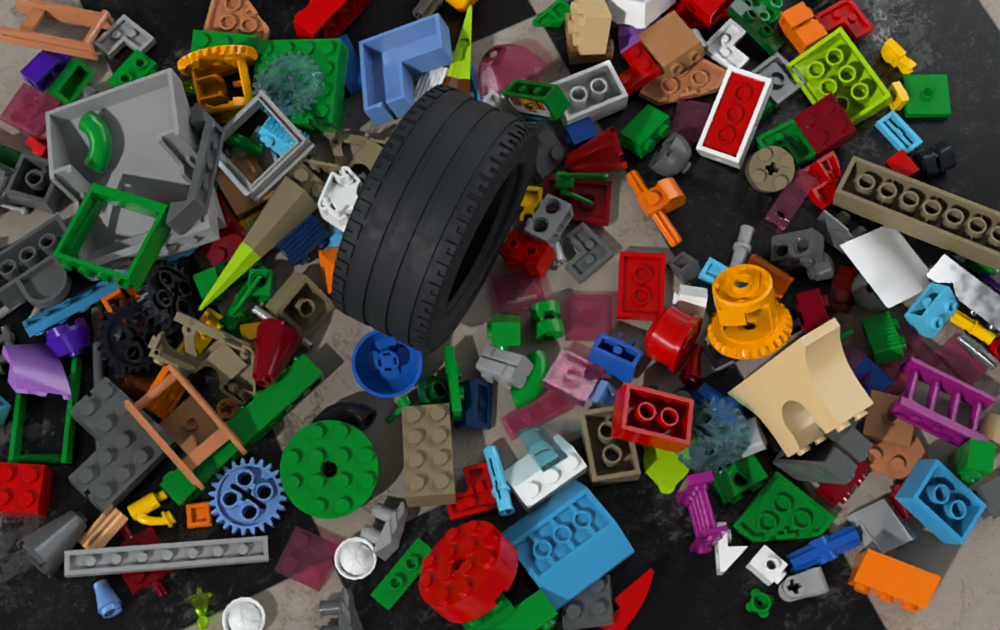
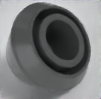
(822, 270)

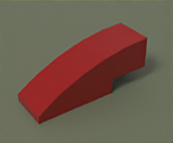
(630, 601)

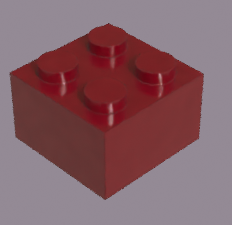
(826, 125)

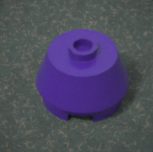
(69, 338)

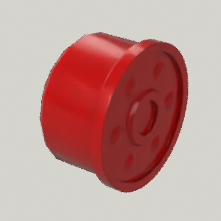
(672, 337)

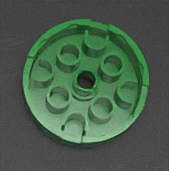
(304, 464)

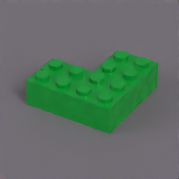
(333, 60)

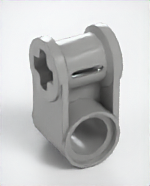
(807, 584)

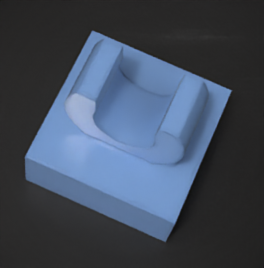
(603, 395)

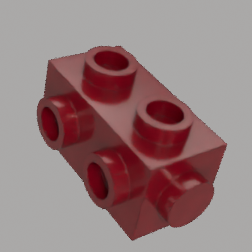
(812, 309)
(840, 493)

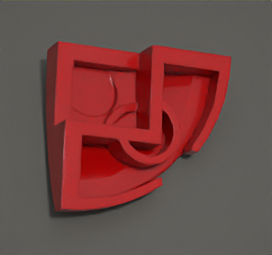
(826, 172)

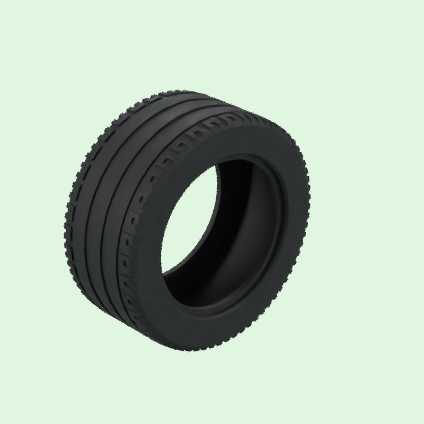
(433, 217)

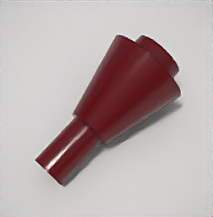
(692, 373)

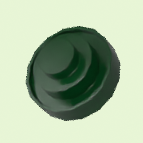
(432, 390)

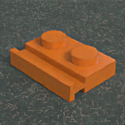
(166, 401)

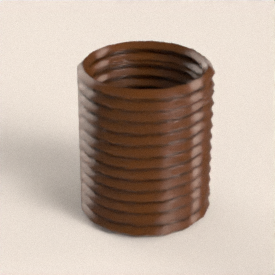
(136, 385)

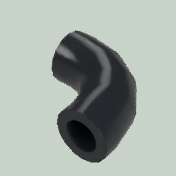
(349, 412)

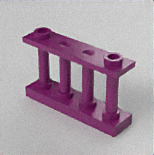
(926, 417)
(695, 496)

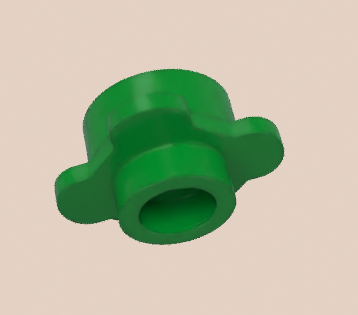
(767, 601)

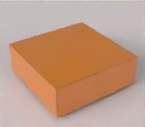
(199, 515)

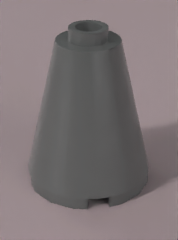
(47, 544)

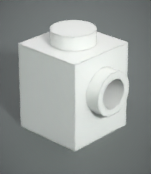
(691, 300)
(767, 566)

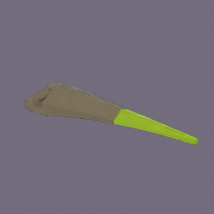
(286, 208)

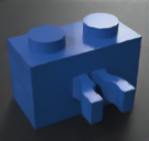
(618, 358)

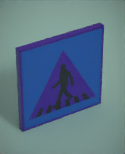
(872, 376)

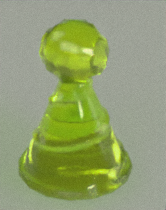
(200, 603)

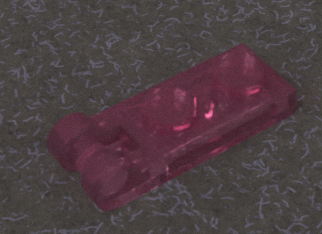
(790, 199)

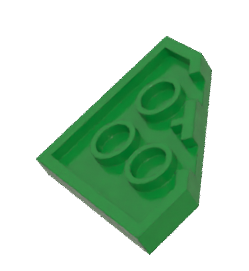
(782, 514)

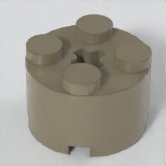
(782, 164)

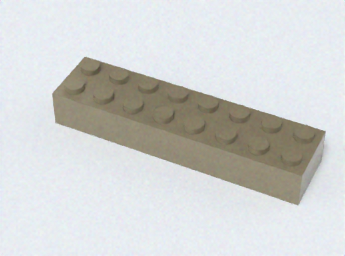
(921, 211)

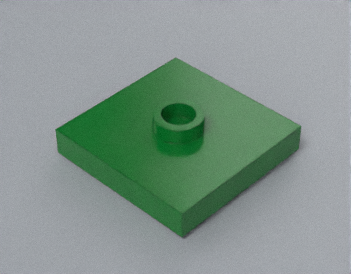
(927, 96)

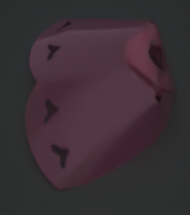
(506, 67)

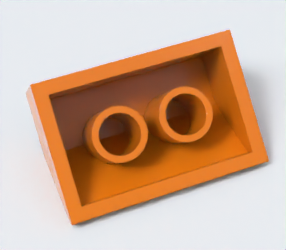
(893, 580)

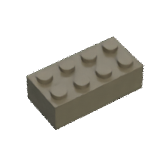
(428, 455)

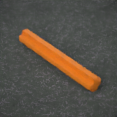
(659, 218)

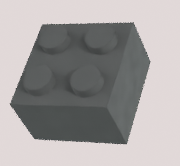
(32, 185)

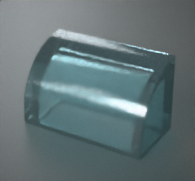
(541, 447)

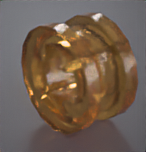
(220, 407)

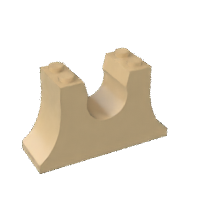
(805, 391)

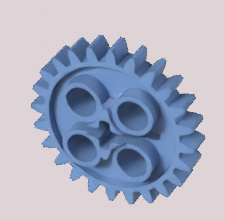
(235, 514)

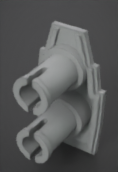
(388, 539)

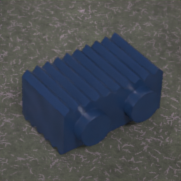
(303, 240)

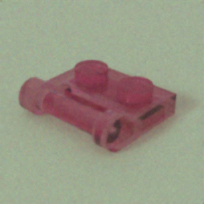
(515, 287)

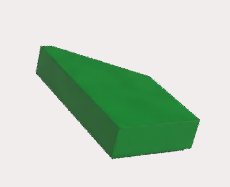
(553, 16)

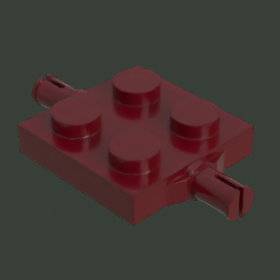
(142, 580)

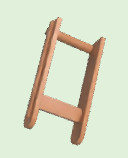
(38, 10)
(206, 448)

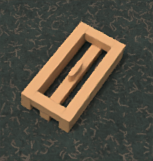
(103, 530)

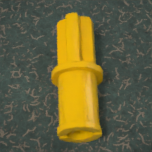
(972, 327)

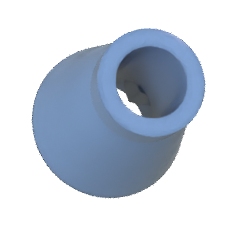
(107, 600)

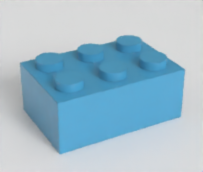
(940, 501)

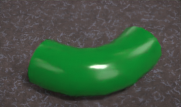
(100, 142)
(532, 388)

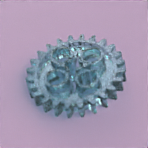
(286, 79)
(723, 417)

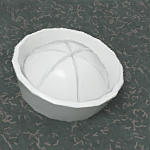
(355, 558)
(243, 614)

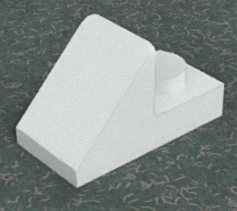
(725, 554)

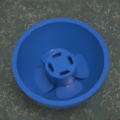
(378, 372)

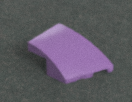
(36, 370)

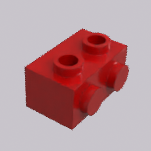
(527, 254)

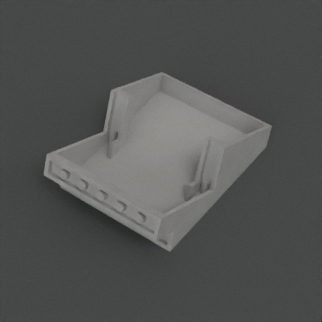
(151, 159)

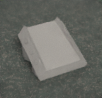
(881, 527)

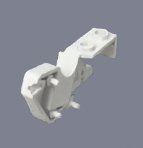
(339, 197)

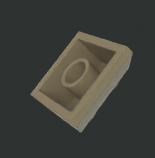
(300, 304)

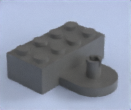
(32, 271)

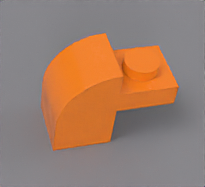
(663, 196)

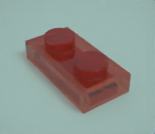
(840, 290)

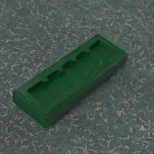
(755, 26)

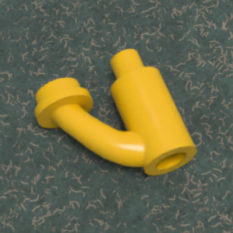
(147, 504)

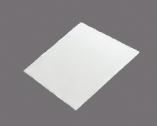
(888, 265)

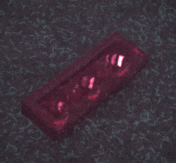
(536, 413)

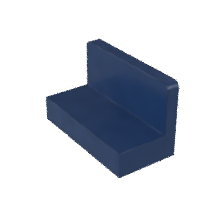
(476, 405)

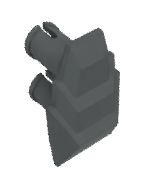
(834, 229)
(344, 608)

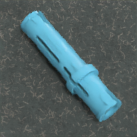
(501, 489)

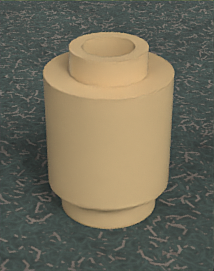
(990, 428)

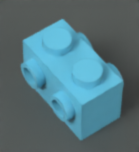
(932, 310)

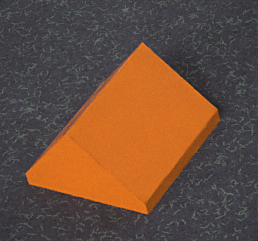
(780, 278)

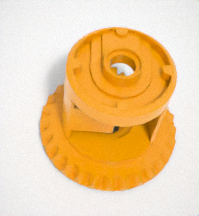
(207, 69)
(746, 306)

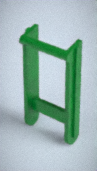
(69, 432)

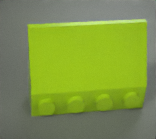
(840, 69)

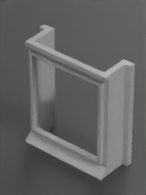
(280, 167)

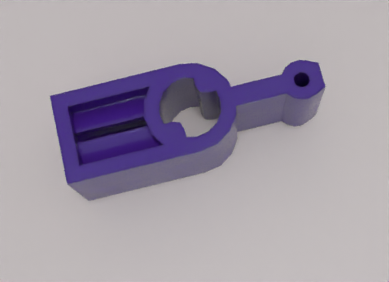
(44, 69)

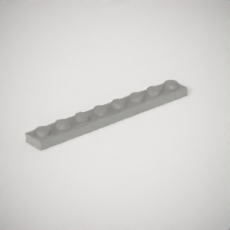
(165, 556)

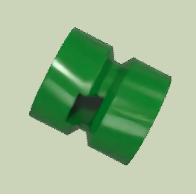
(548, 325)

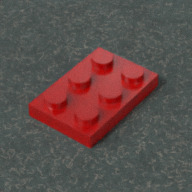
(640, 285)

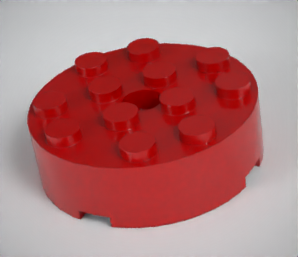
(468, 571)

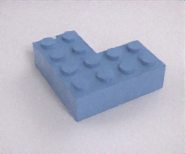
(393, 60)

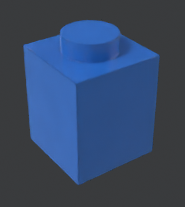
(579, 133)

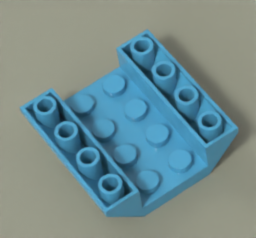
(568, 543)

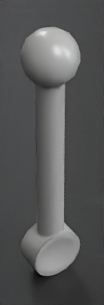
(23, 210)

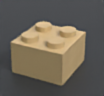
(590, 26)

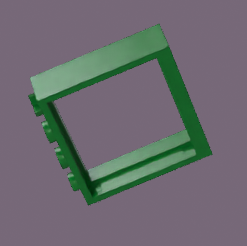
(84, 221)

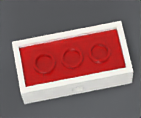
(734, 116)

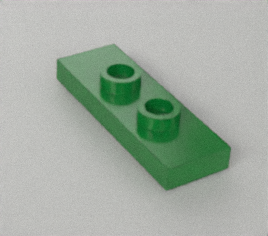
(455, 392)
(401, 575)

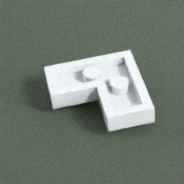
(722, 46)

